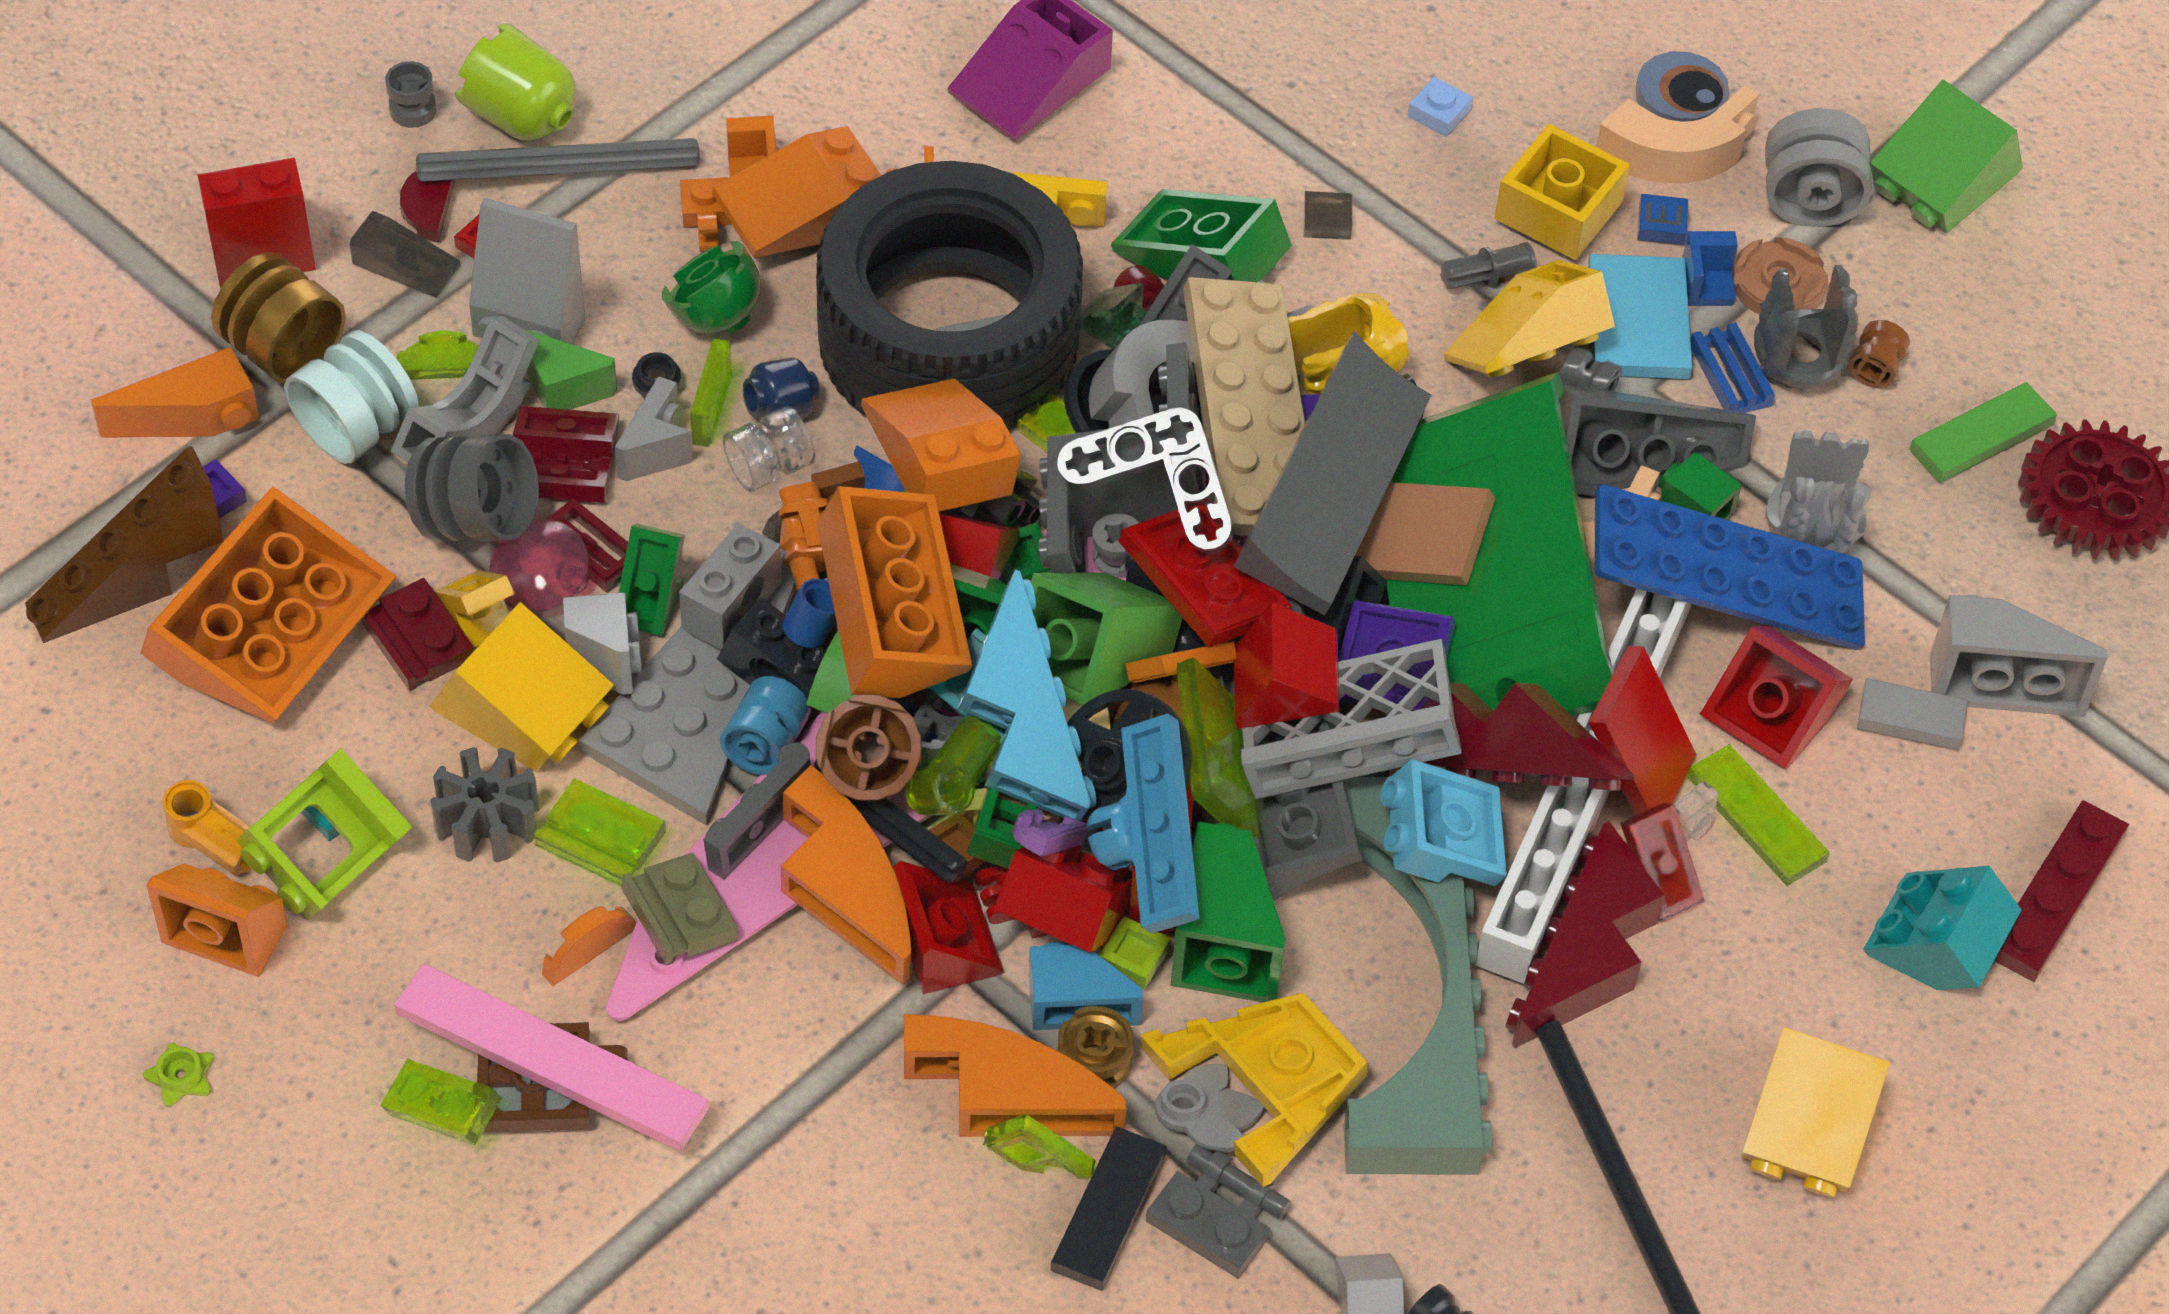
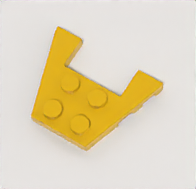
(1285, 1058)

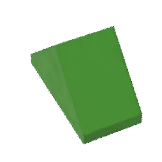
(569, 374)

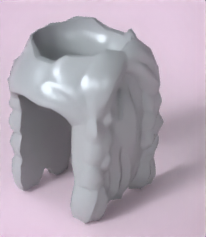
(1820, 493)

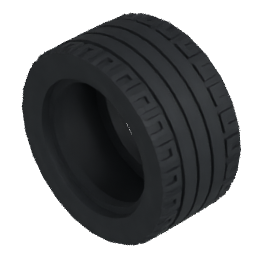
(950, 221)

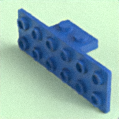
(1728, 567)

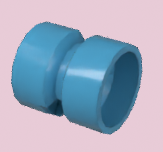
(764, 723)

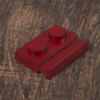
(417, 634)

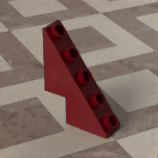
(1529, 736)
(1587, 946)

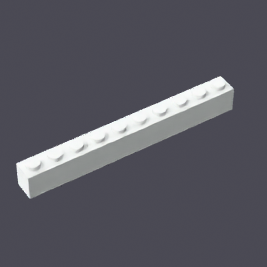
(1566, 815)

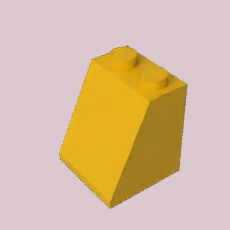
(524, 691)
(1814, 1112)

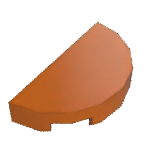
(587, 939)

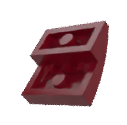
(569, 450)

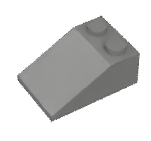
(526, 272)
(2012, 659)

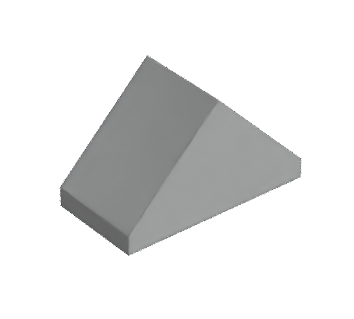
(1369, 1284)

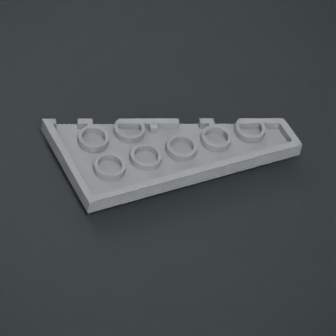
(673, 721)

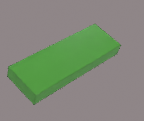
(1983, 432)

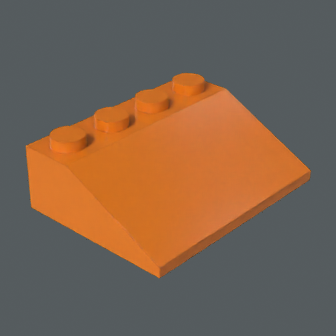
(266, 609)

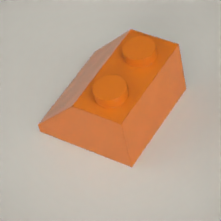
(217, 917)

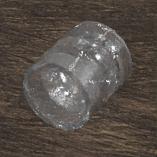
(774, 446)

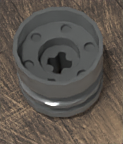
(471, 488)

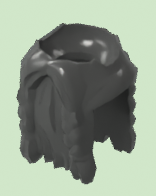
(1827, 329)

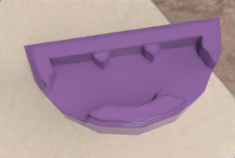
(1046, 836)

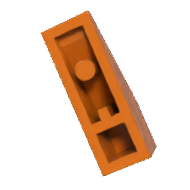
(181, 402)

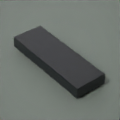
(1108, 1208)

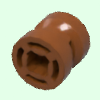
(1879, 353)

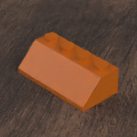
(892, 591)

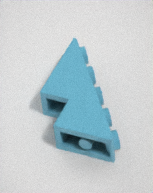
(1017, 692)

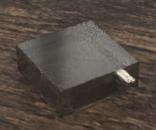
(1327, 215)

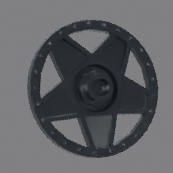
(1103, 748)

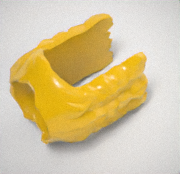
(1324, 331)

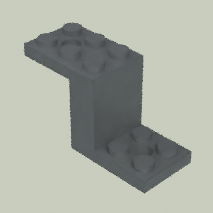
(1073, 512)

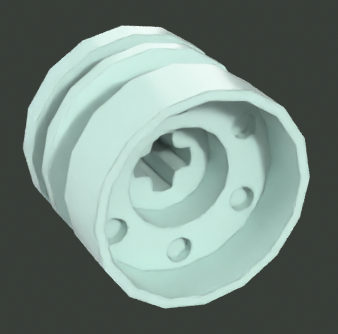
(350, 396)

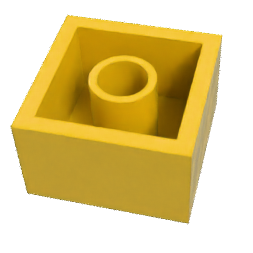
(1562, 191)

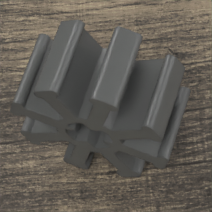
(485, 804)

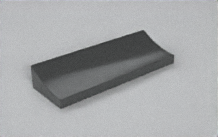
(1334, 478)
(1302, 829)

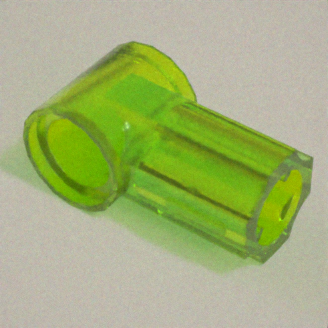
(955, 768)

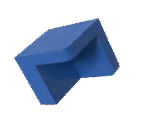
(1709, 267)

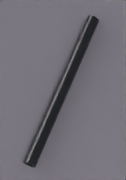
(1616, 1170)

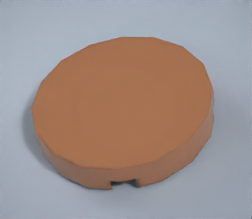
(1760, 262)

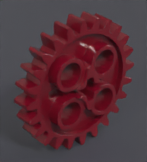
(2097, 489)

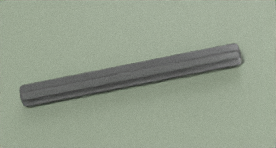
(557, 159)

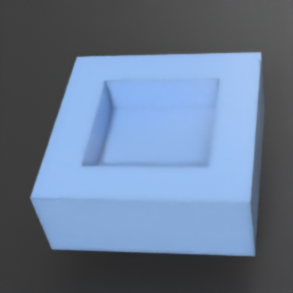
(1440, 106)

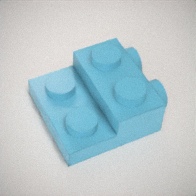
(1443, 824)

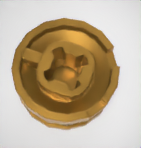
(1099, 1041)

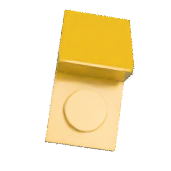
(1079, 199)
(477, 603)

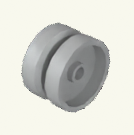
(1818, 167)

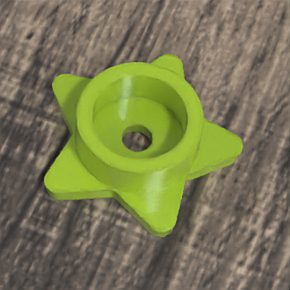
(176, 1060)

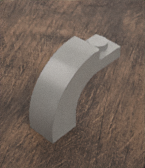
(1123, 380)
(484, 396)

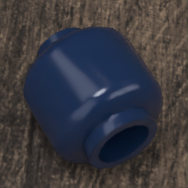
(778, 385)

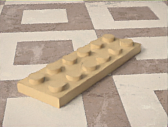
(1244, 387)

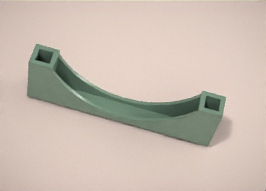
(1431, 1108)

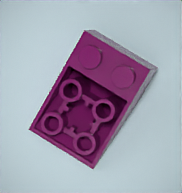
(1034, 64)

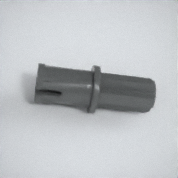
(1488, 265)

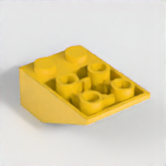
(1534, 317)

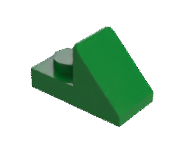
(651, 576)

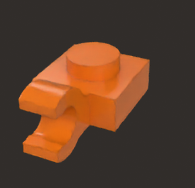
(702, 209)

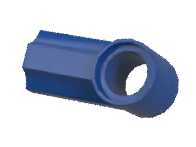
(810, 614)

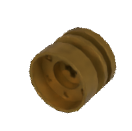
(277, 315)

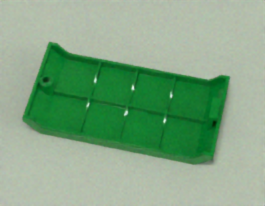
(1532, 586)

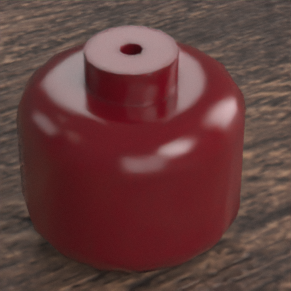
(1140, 274)

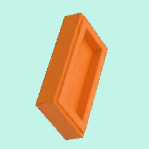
(1166, 664)

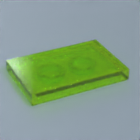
(1216, 747)

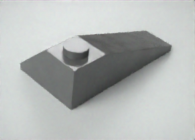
(1618, 432)

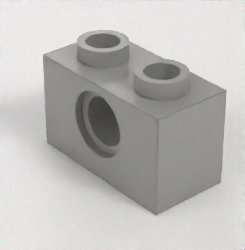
(730, 584)

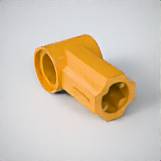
(210, 830)

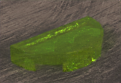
(438, 356)

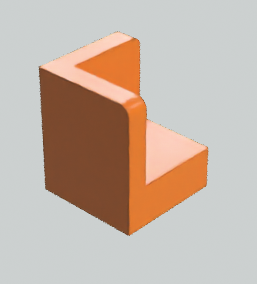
(749, 141)

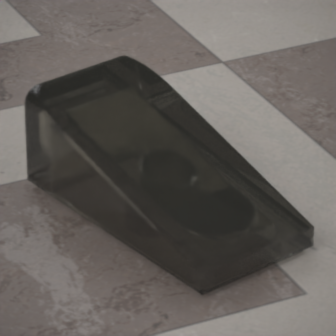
(401, 255)

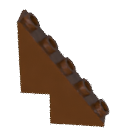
(129, 555)

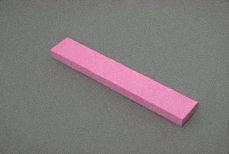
(552, 1057)

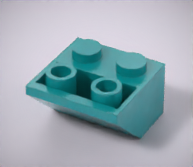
(1944, 926)

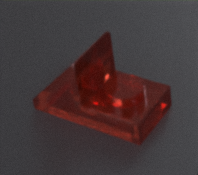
(1663, 851)

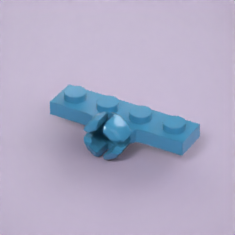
(1151, 825)

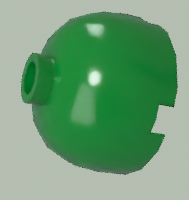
(715, 290)

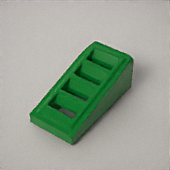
(991, 837)

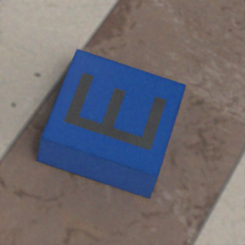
(1662, 219)

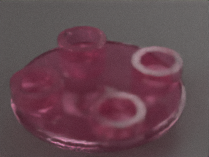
(542, 565)

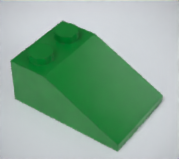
(1232, 229)

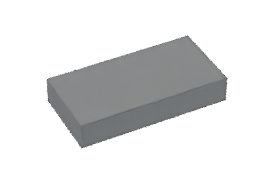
(1912, 714)

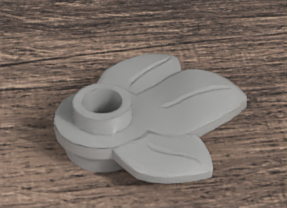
(1207, 1108)

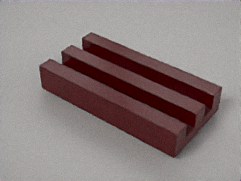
(598, 574)

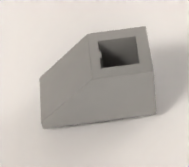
(604, 636)

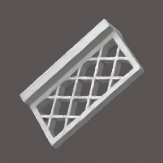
(1357, 747)

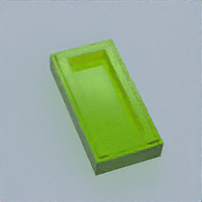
(711, 392)

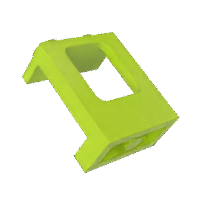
(352, 808)

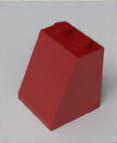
(256, 213)

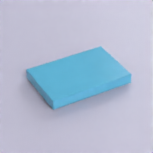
(1648, 316)

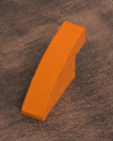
(845, 874)
(1009, 1077)

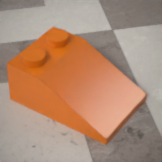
(794, 191)
(945, 443)

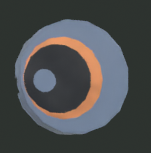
(1681, 86)

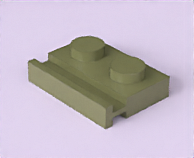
(679, 908)

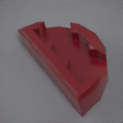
(426, 205)

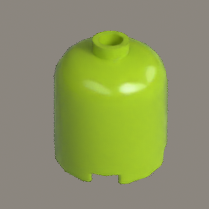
(517, 85)

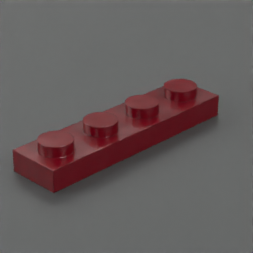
(2060, 888)

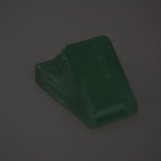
(1114, 314)

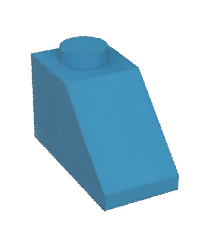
(1070, 979)

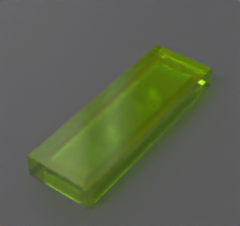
(1760, 815)

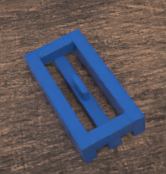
(1733, 336)

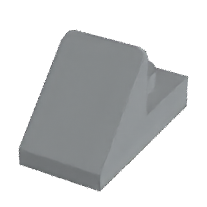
(653, 436)

